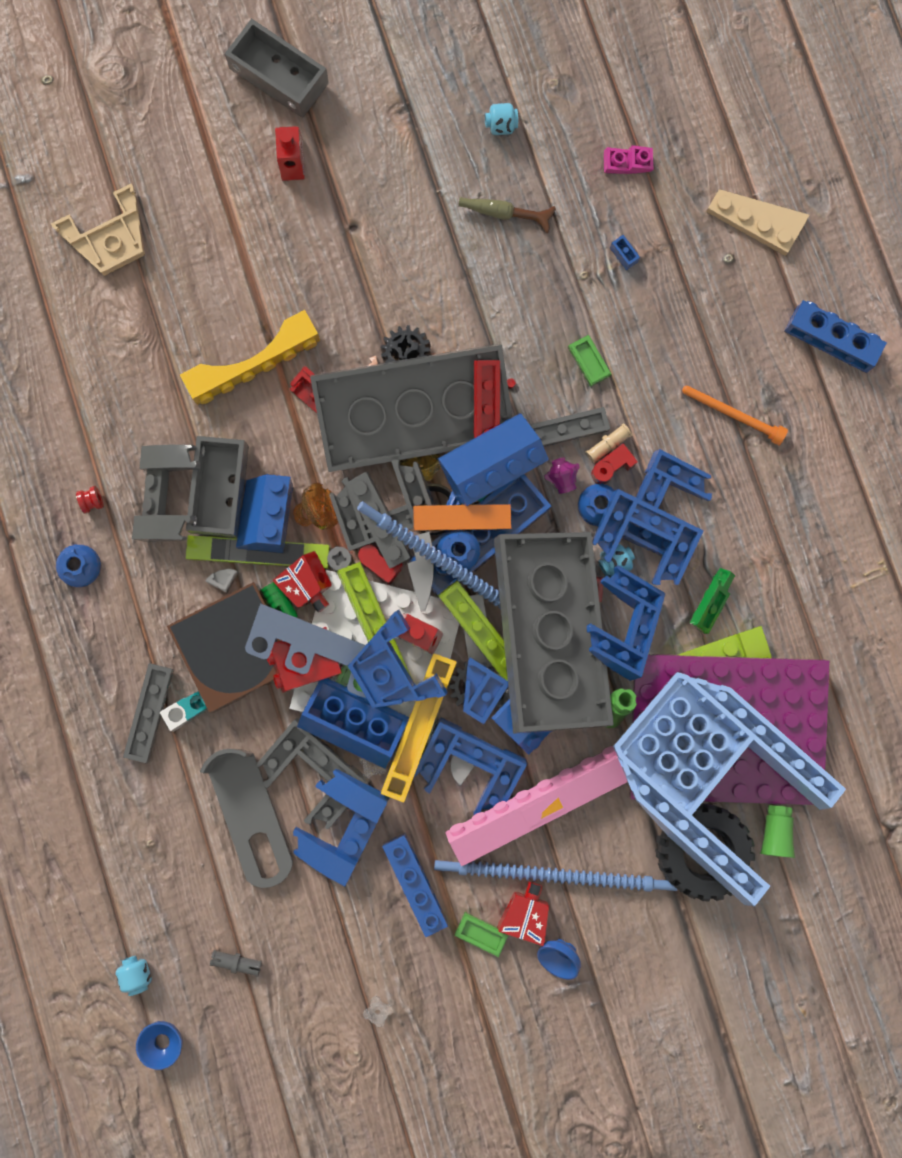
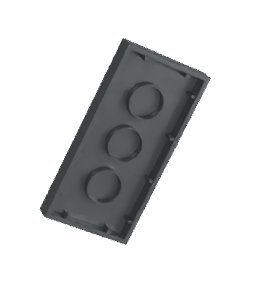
(401, 407)
(545, 609)

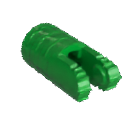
(278, 600)

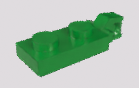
(713, 601)

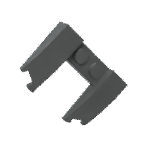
(159, 462)
(353, 524)
(319, 756)

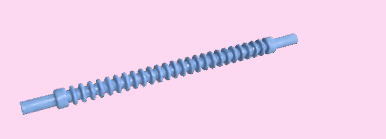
(384, 522)
(646, 883)

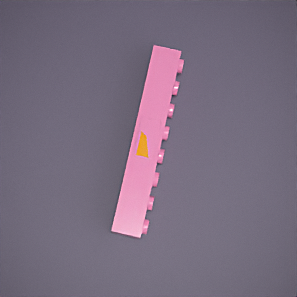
(536, 806)

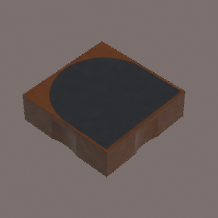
(215, 652)

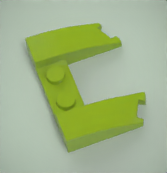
(743, 644)

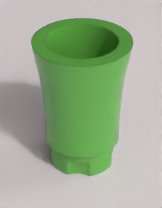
(622, 704)
(778, 832)

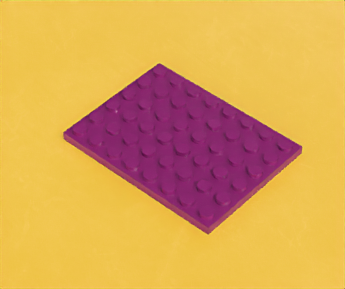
(783, 690)

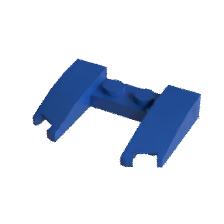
(660, 473)
(680, 535)
(630, 656)
(451, 739)
(368, 806)

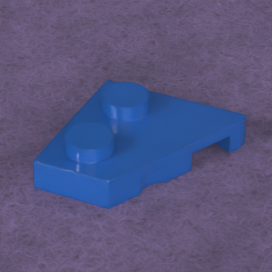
(482, 690)

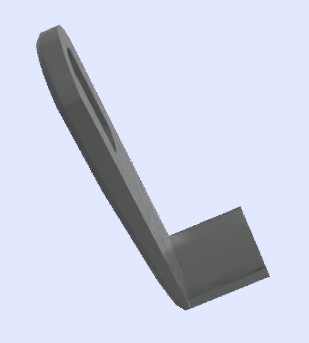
(248, 811)

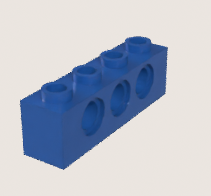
(822, 338)
(415, 885)

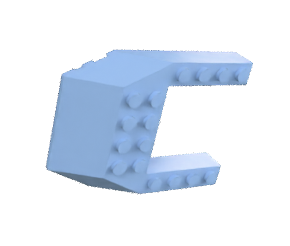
(683, 751)

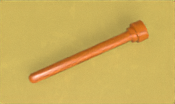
(775, 433)

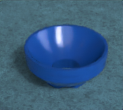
(586, 505)
(472, 546)
(88, 570)
(560, 959)
(150, 1053)

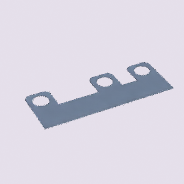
(303, 638)

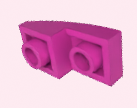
(628, 161)

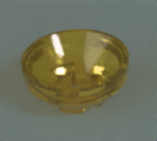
(429, 464)

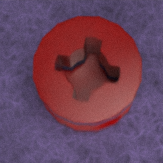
(89, 499)

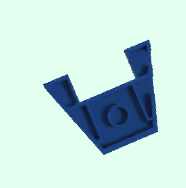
(384, 675)

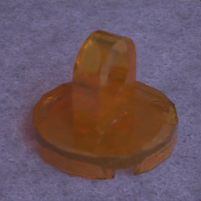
(316, 507)

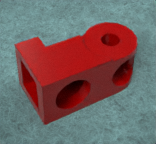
(612, 463)
(376, 563)

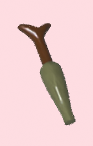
(506, 210)

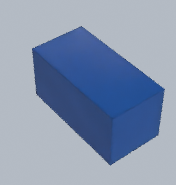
(624, 252)

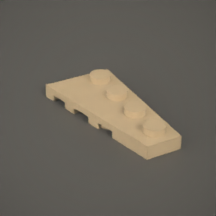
(763, 221)

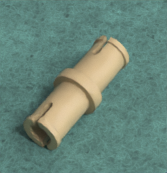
(609, 443)

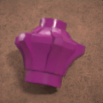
(562, 475)

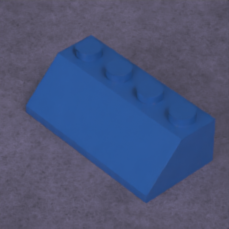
(493, 459)
(352, 722)

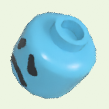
(501, 119)
(621, 557)
(133, 976)

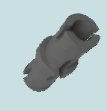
(235, 963)

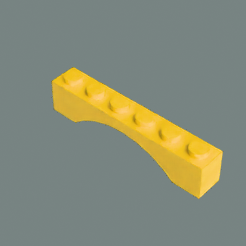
(208, 381)
(416, 733)

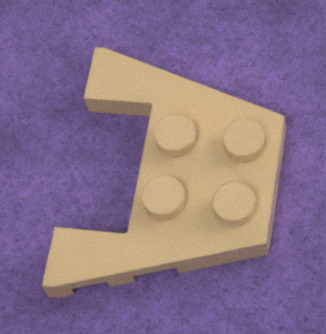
(112, 242)

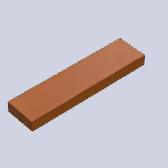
(461, 517)

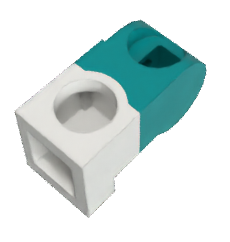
(183, 711)

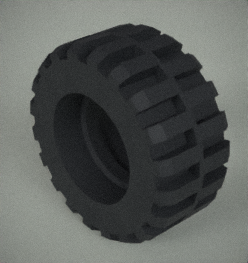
(704, 885)

